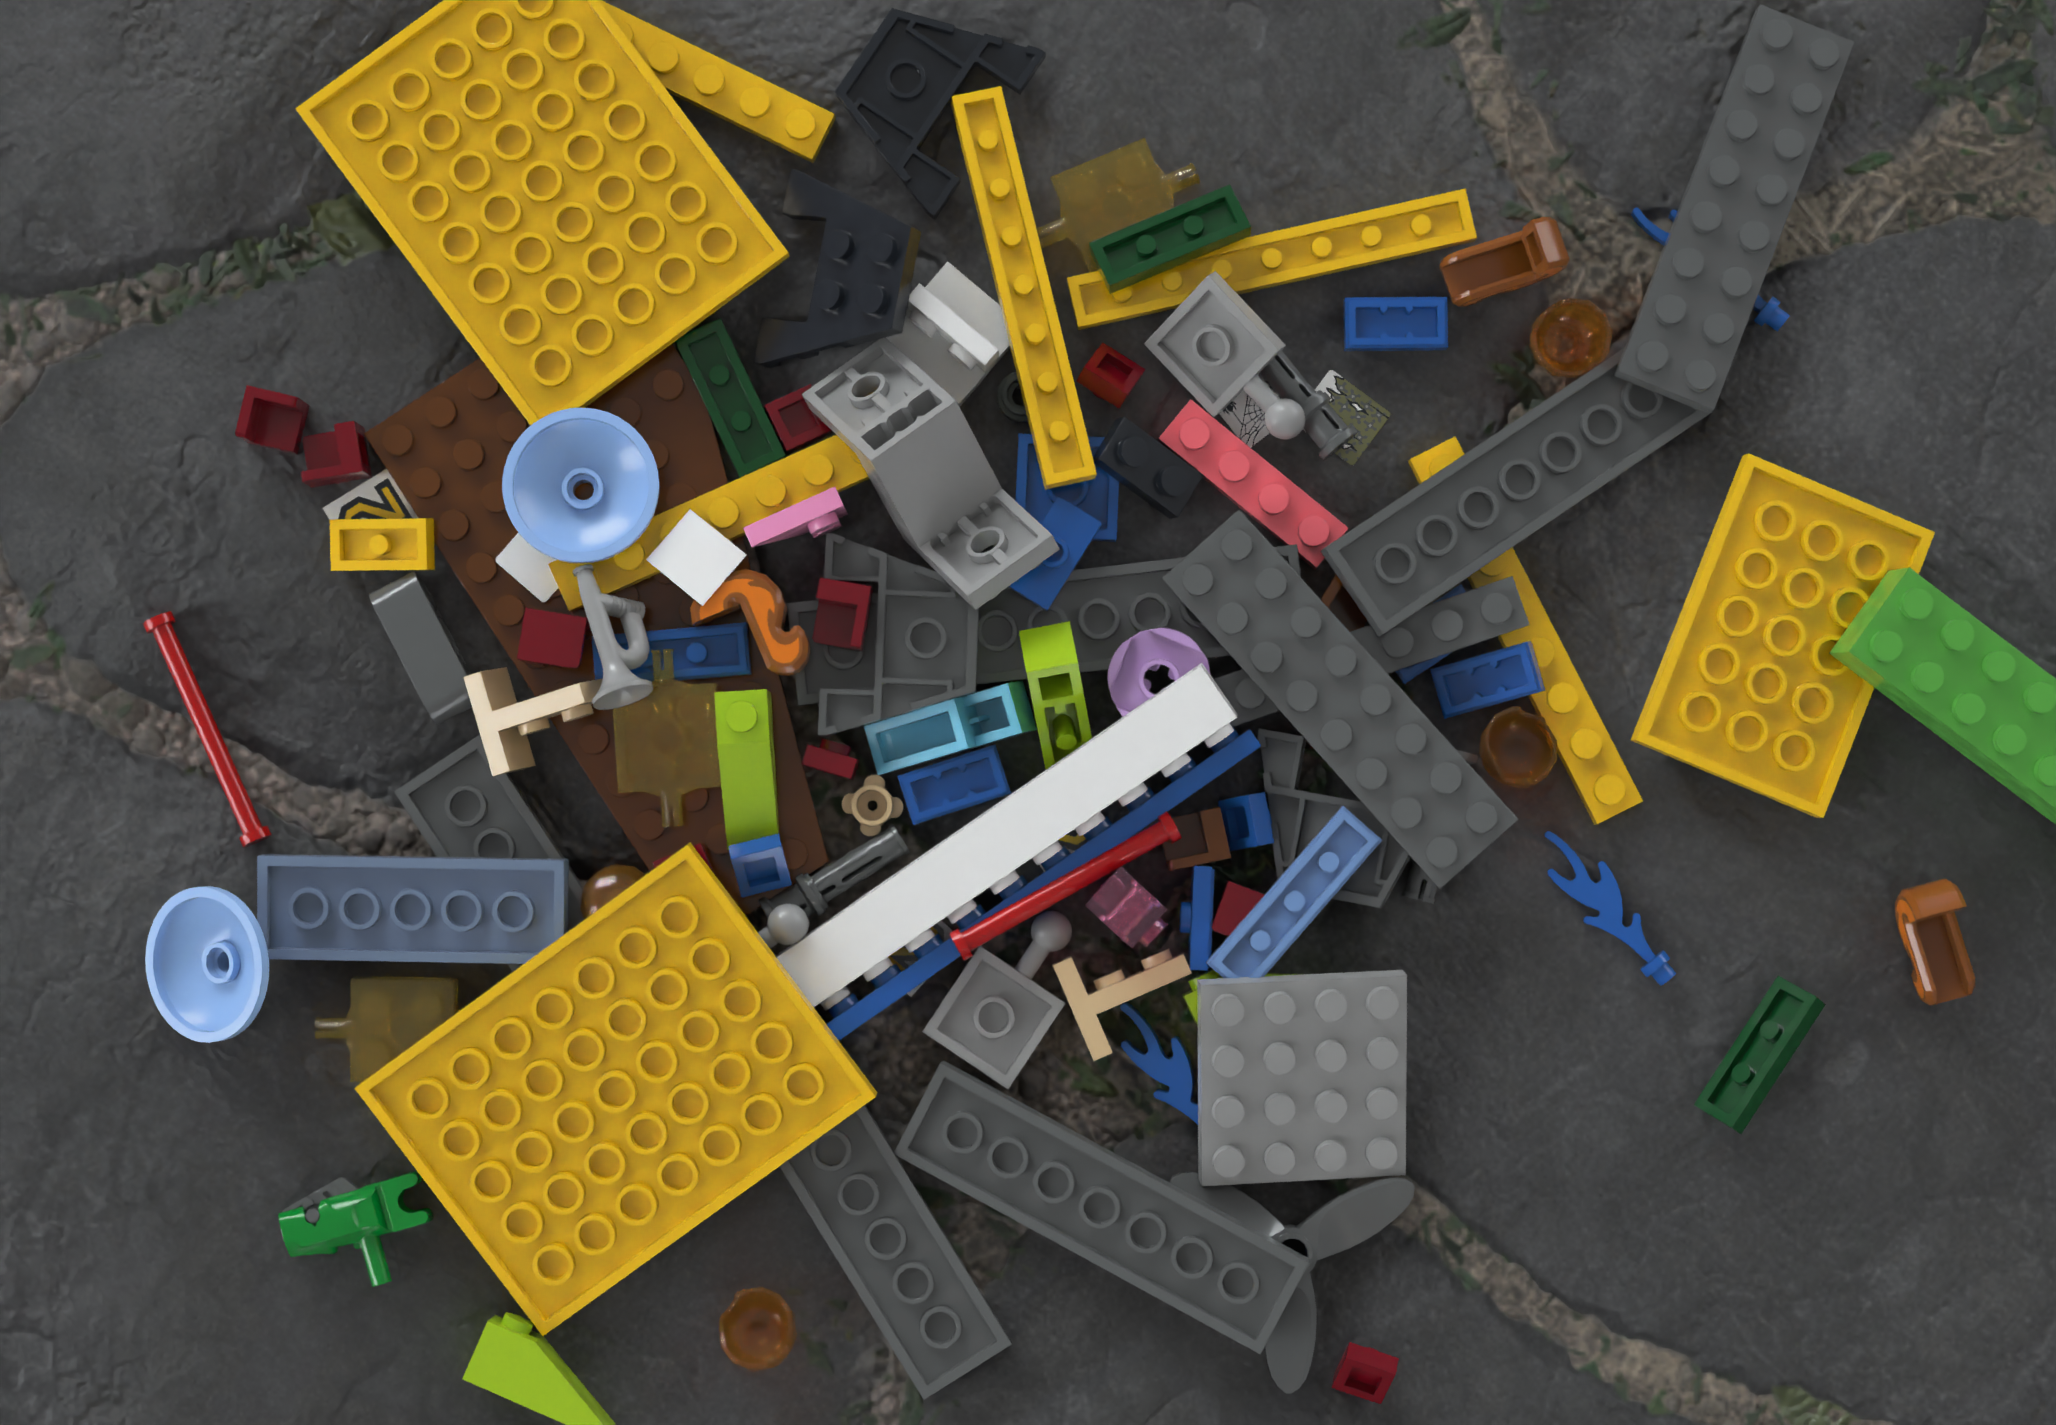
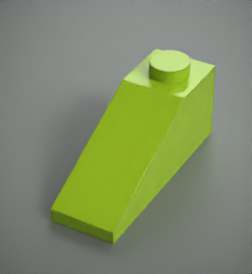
(1055, 690)
(747, 764)
(531, 1373)

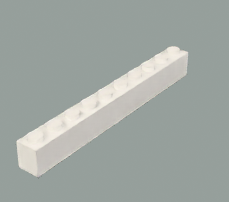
(1009, 835)

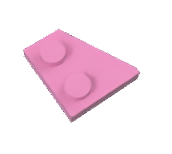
(814, 515)

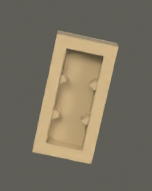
(506, 723)
(1114, 990)

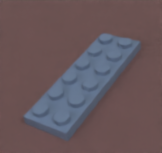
(410, 907)

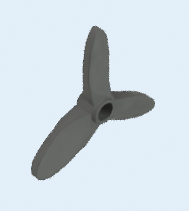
(1325, 1232)

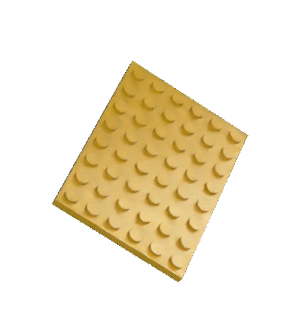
(543, 191)
(616, 1089)

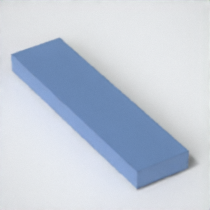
(1295, 898)

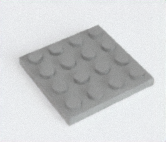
(1302, 1077)

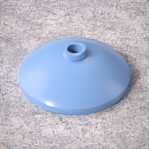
(573, 450)
(207, 964)

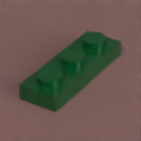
(1170, 238)
(730, 398)
(1759, 1054)

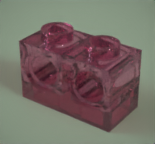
(1127, 909)

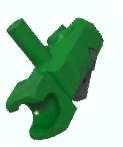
(352, 1215)

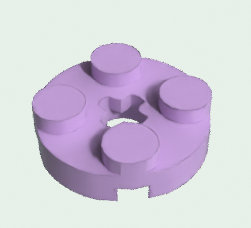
(1148, 651)

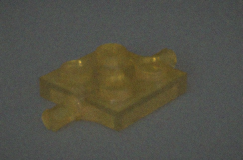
(1111, 195)
(668, 740)
(389, 1018)

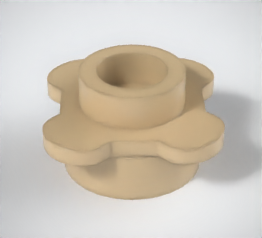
(857, 804)

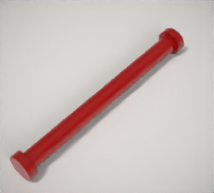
(207, 729)
(1065, 885)

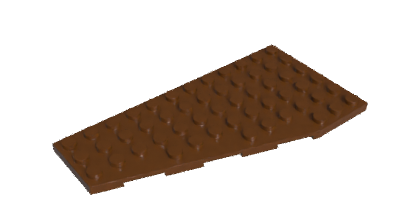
(450, 466)

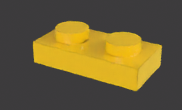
(382, 544)

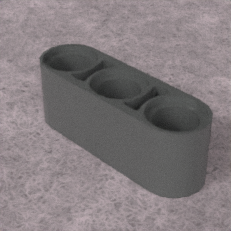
(424, 645)

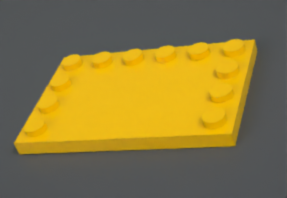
(1750, 660)

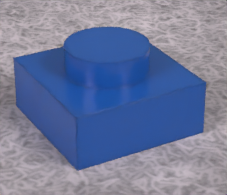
(1247, 821)
(760, 865)

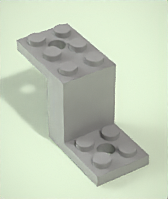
(930, 472)

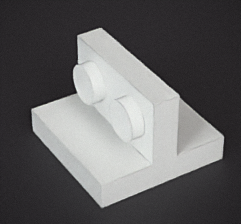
(953, 332)

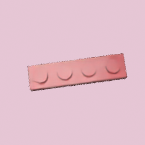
(1252, 483)

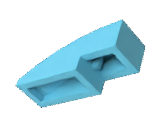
(950, 727)

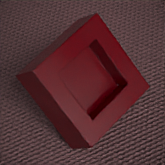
(1110, 375)
(794, 421)
(831, 758)
(1365, 1372)

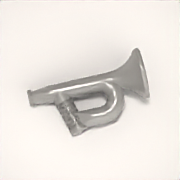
(618, 684)

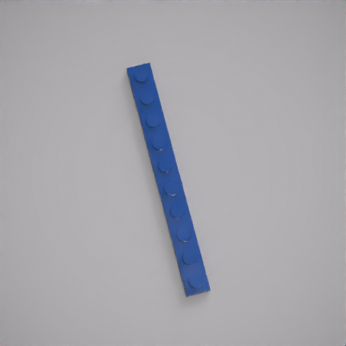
(1144, 810)

